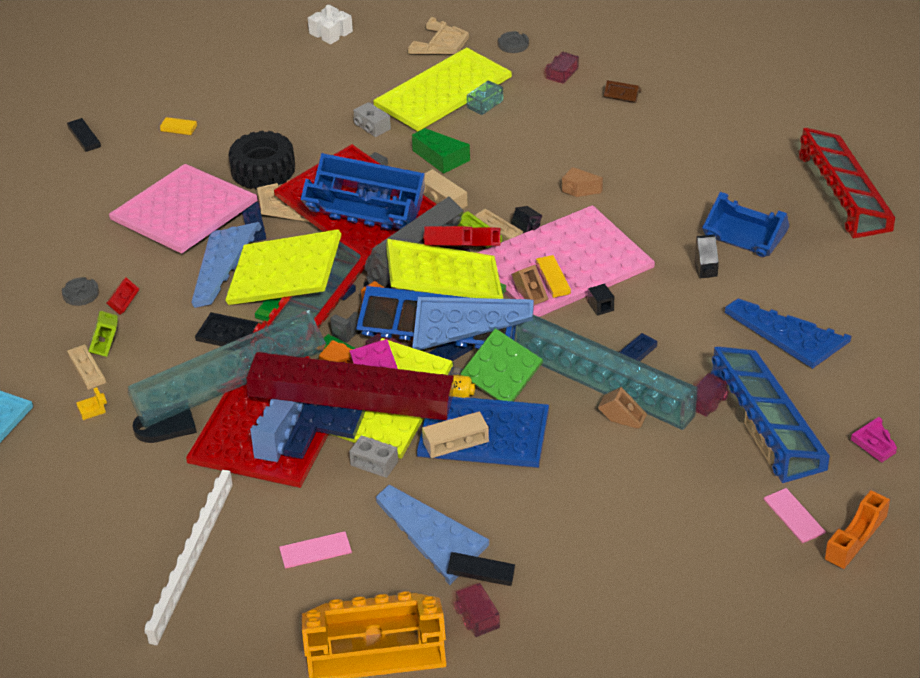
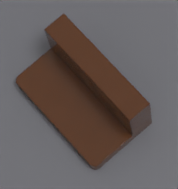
(622, 91)

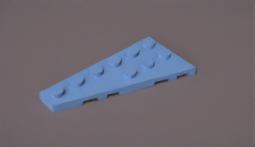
(219, 258)
(452, 319)
(430, 530)

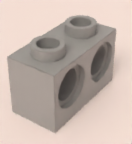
(373, 456)

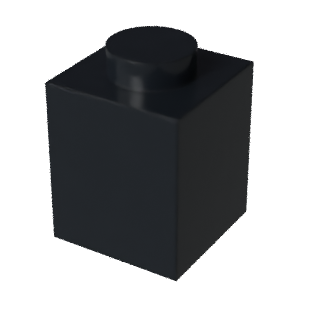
(526, 218)
(601, 299)

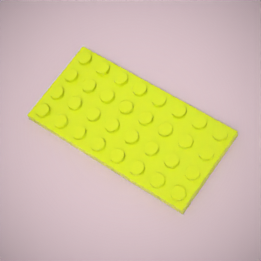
(440, 89)

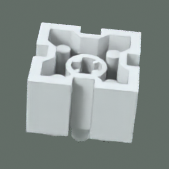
(330, 24)

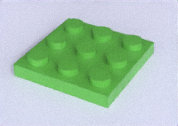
(502, 367)

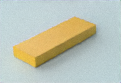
(553, 276)

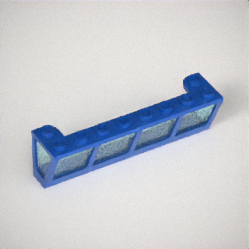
(773, 413)

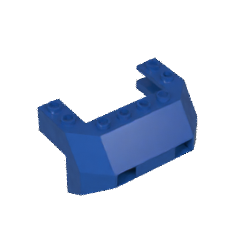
(372, 199)

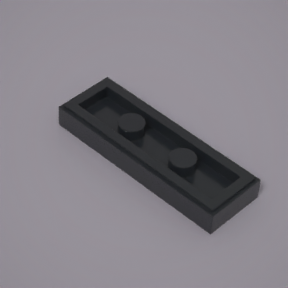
(84, 135)
(481, 569)

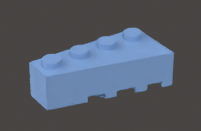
(274, 429)

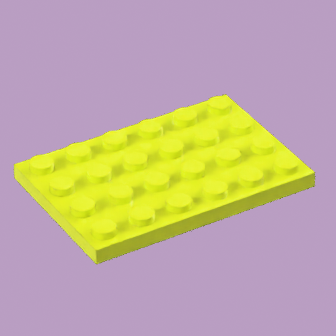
(284, 267)
(442, 270)
(395, 428)

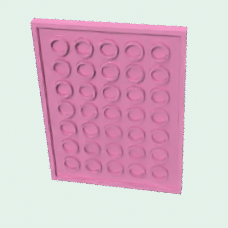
(586, 249)

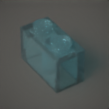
(485, 97)

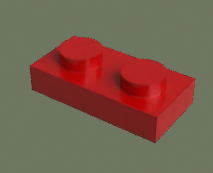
(122, 296)

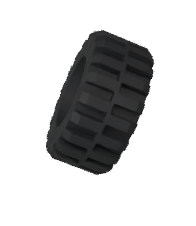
(261, 159)

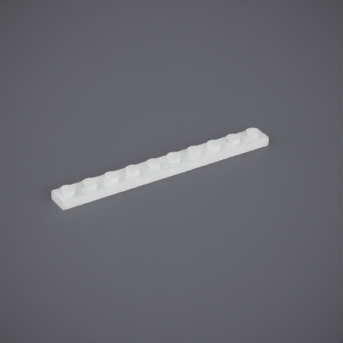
(187, 560)

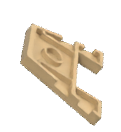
(446, 41)
(273, 206)

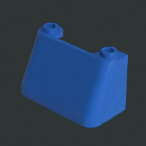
(745, 226)

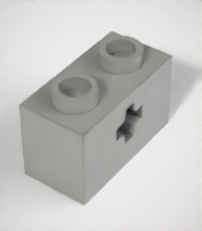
(372, 119)

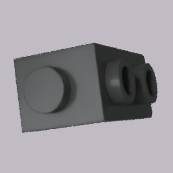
(344, 328)

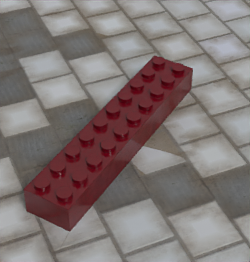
(350, 385)

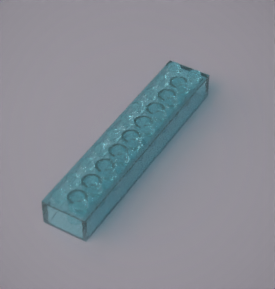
(221, 369)
(607, 370)

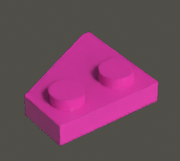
(875, 440)

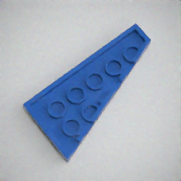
(789, 333)

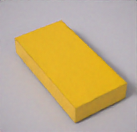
(178, 126)

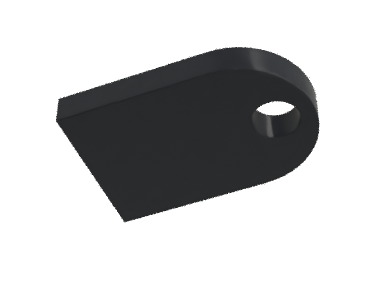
(169, 428)

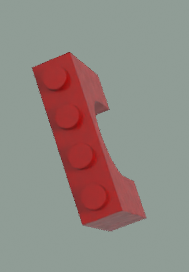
(461, 236)

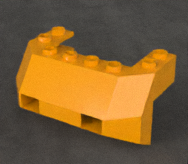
(374, 636)

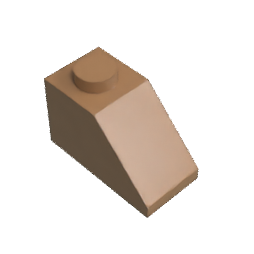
(581, 183)
(530, 284)
(622, 409)

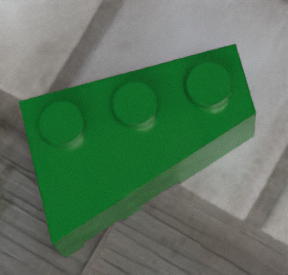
(440, 150)

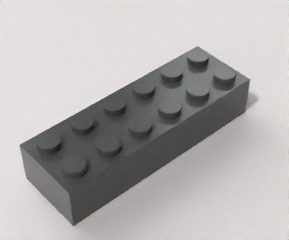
(443, 214)

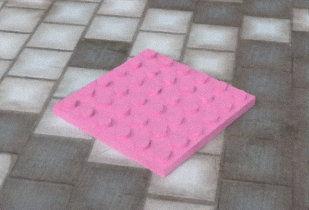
(183, 208)

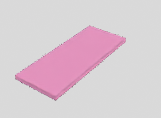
(794, 515)
(315, 549)

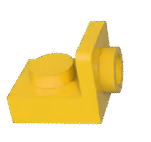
(92, 406)

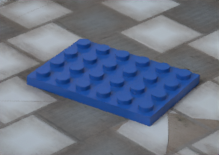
(514, 432)

